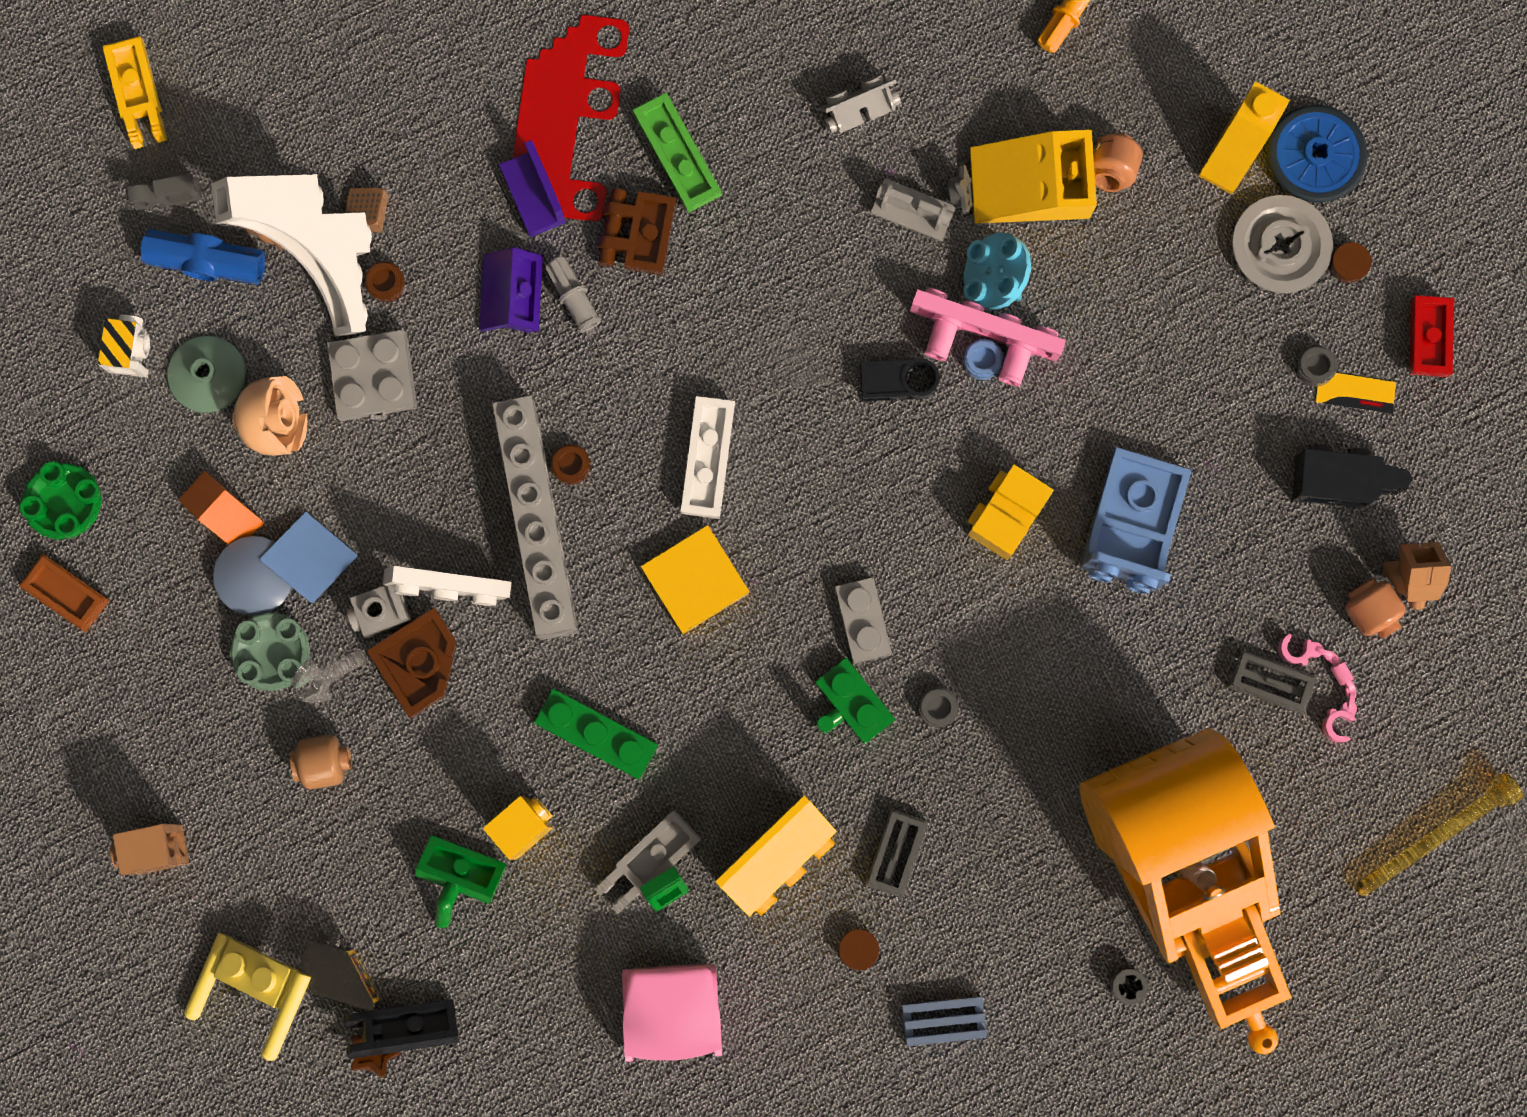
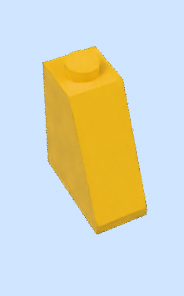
(1244, 137)

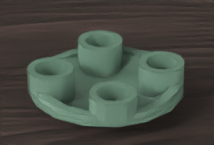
(269, 651)

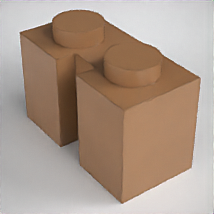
(149, 849)

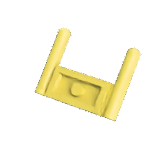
(256, 976)

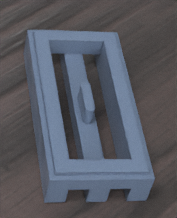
(978, 1017)

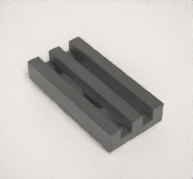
(1240, 671)
(907, 820)

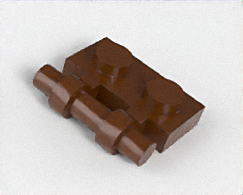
(649, 232)

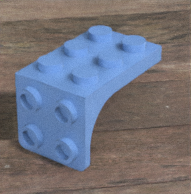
(1135, 521)

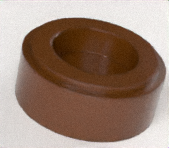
(1350, 262)
(385, 281)
(570, 464)
(858, 949)

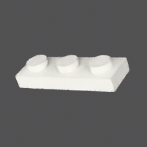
(707, 457)
(446, 585)

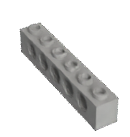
(535, 518)

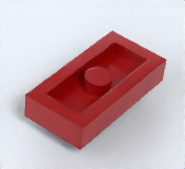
(1431, 336)

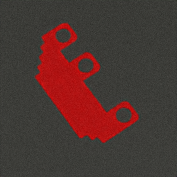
(555, 98)

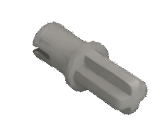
(572, 294)

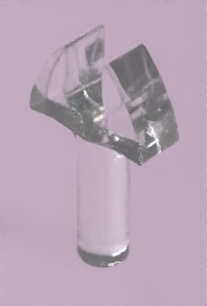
(325, 676)

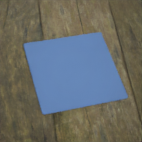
(308, 557)

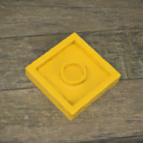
(695, 579)

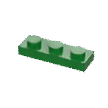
(596, 734)

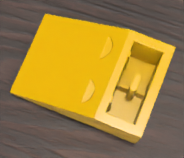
(1034, 178)

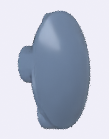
(245, 581)

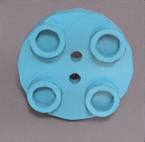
(999, 287)

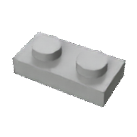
(863, 620)

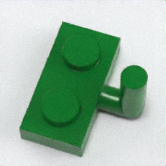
(852, 703)
(458, 872)

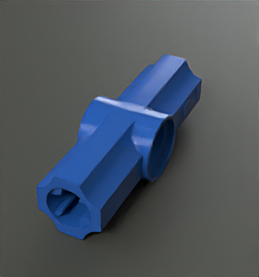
(203, 257)

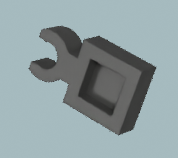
(172, 190)

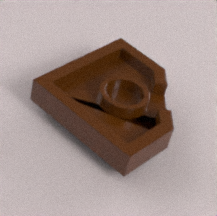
(417, 662)

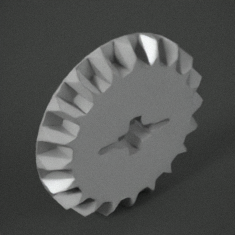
(1282, 218)

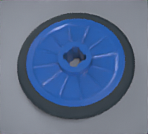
(1317, 129)

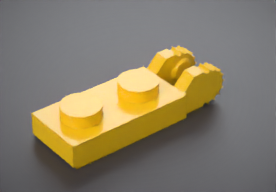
(134, 88)

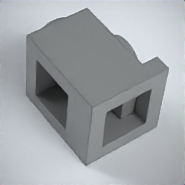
(393, 614)

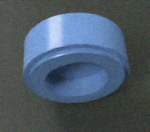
(982, 359)

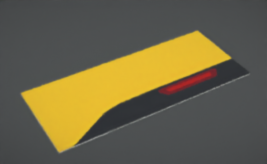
(1358, 393)

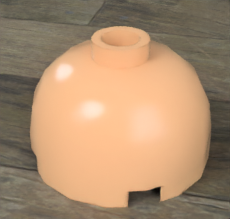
(269, 416)

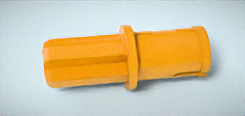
(1063, 20)

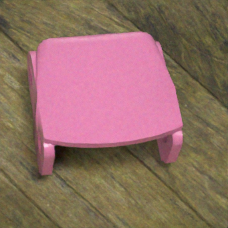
(671, 1012)

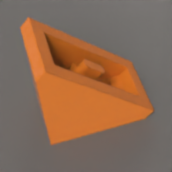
(220, 509)

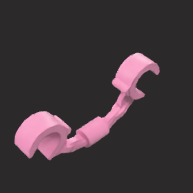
(1340, 671)

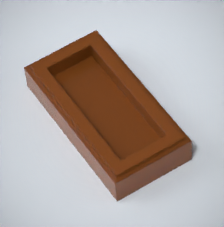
(64, 593)

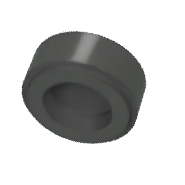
(1316, 366)
(938, 707)

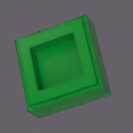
(664, 889)

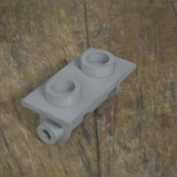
(873, 96)
(912, 209)

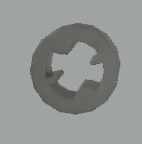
(1138, 994)

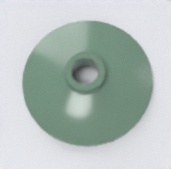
(222, 383)

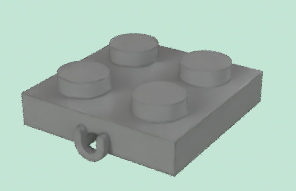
(372, 375)

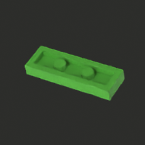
(677, 152)

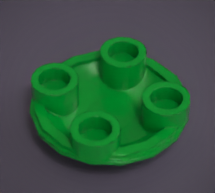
(61, 501)

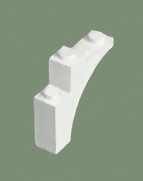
(325, 244)

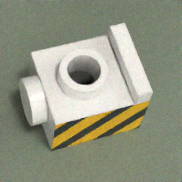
(124, 346)

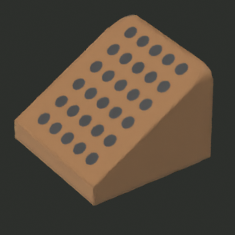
(371, 202)

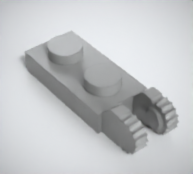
(651, 857)

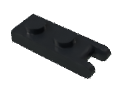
(403, 1028)

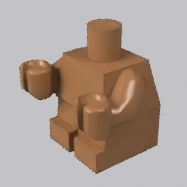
(1419, 573)

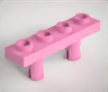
(1005, 329)

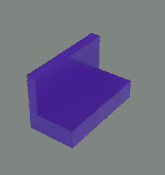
(532, 192)
(511, 290)

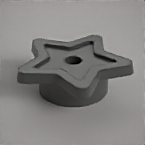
(961, 190)

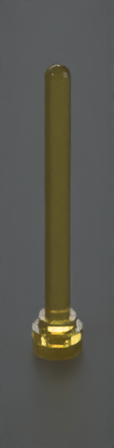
(1502, 792)

